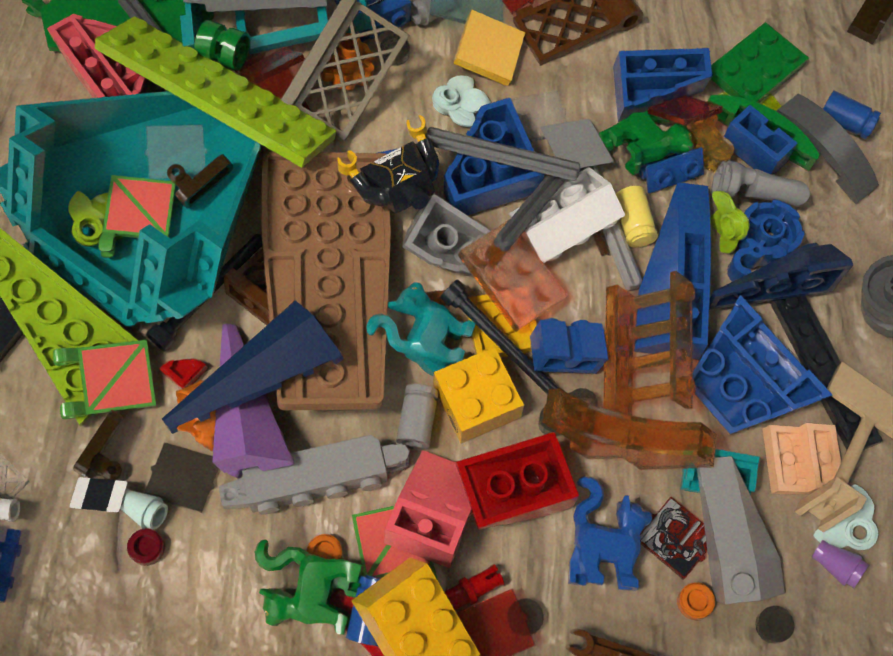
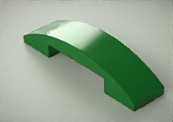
(805, 152)

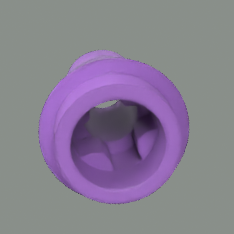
(842, 564)

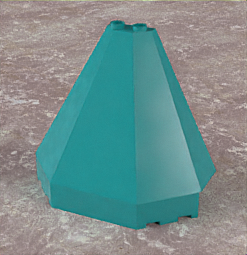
(78, 148)

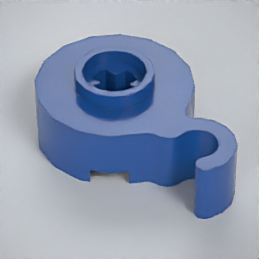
(758, 246)

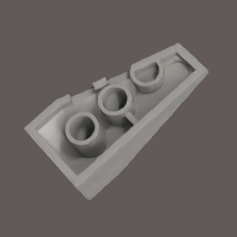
(738, 545)

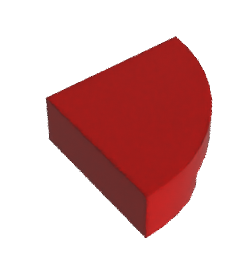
(183, 371)

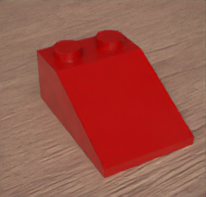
(518, 482)

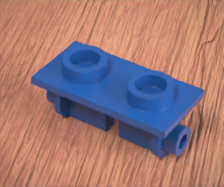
(673, 170)

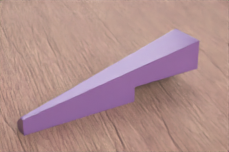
(248, 432)

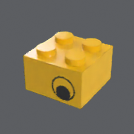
(478, 395)

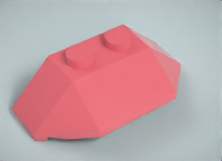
(95, 70)

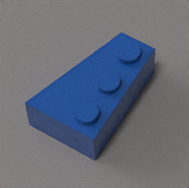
(654, 76)

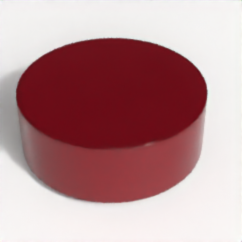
(145, 547)

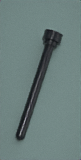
(458, 297)
(164, 333)

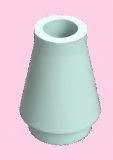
(144, 509)

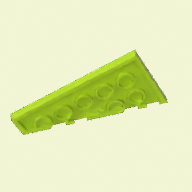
(52, 315)

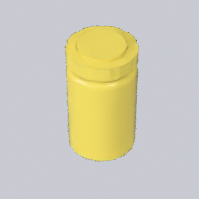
(638, 219)

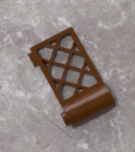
(618, 14)

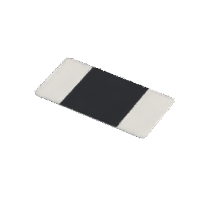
(98, 494)

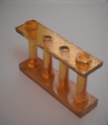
(622, 333)

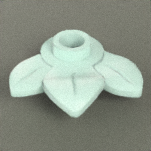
(459, 100)
(842, 533)

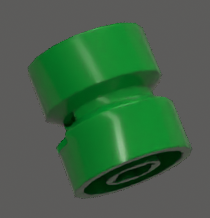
(223, 45)

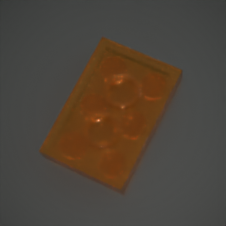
(512, 278)

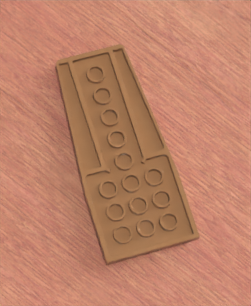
(334, 261)

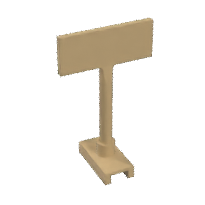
(875, 407)

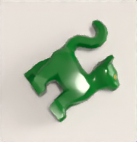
(646, 140)
(313, 590)

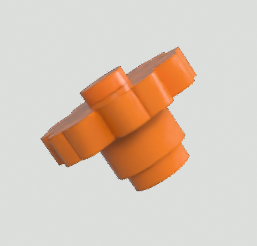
(350, 70)

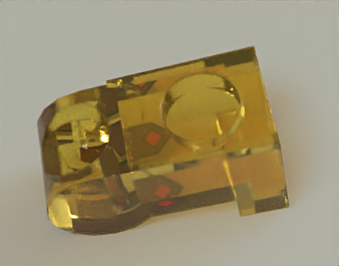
(714, 145)

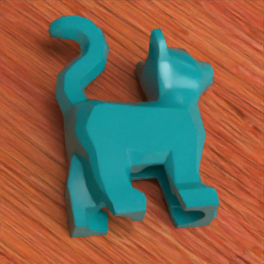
(427, 337)

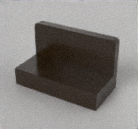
(871, 19)

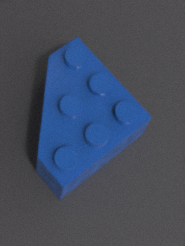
(481, 184)

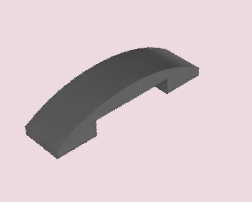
(834, 145)

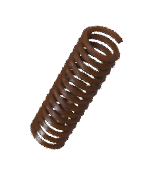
(600, 236)

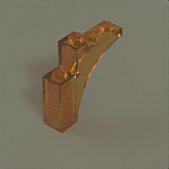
(639, 440)

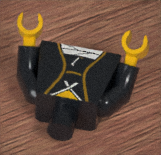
(399, 177)

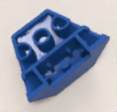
(751, 374)

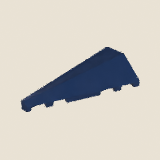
(281, 350)

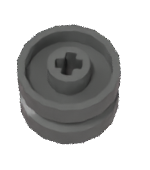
(878, 296)

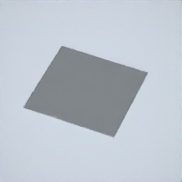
(577, 142)

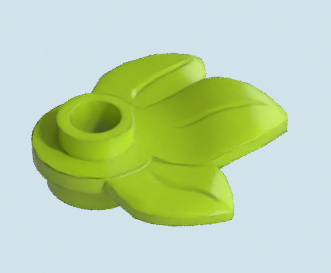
(88, 214)
(728, 222)

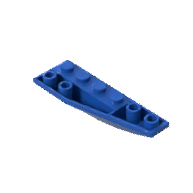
(684, 248)

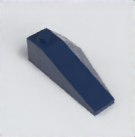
(800, 273)

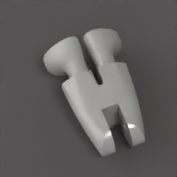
(758, 184)

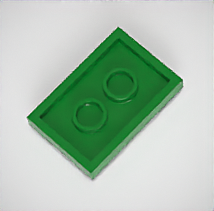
(758, 64)

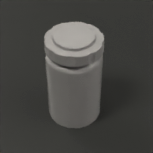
(417, 416)

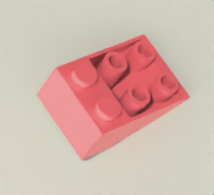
(430, 511)

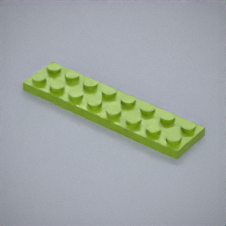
(216, 90)

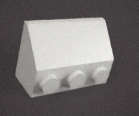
(573, 215)

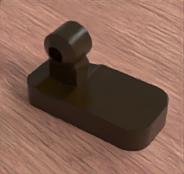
(193, 189)
(92, 455)

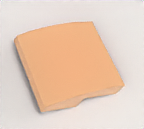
(801, 457)

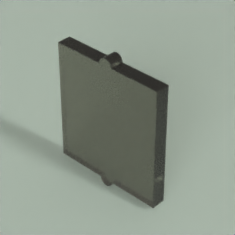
(182, 477)

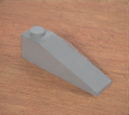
(440, 234)

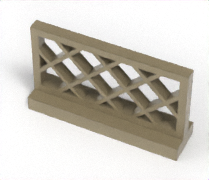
(322, 52)

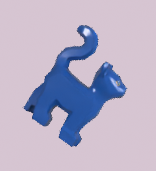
(605, 544)

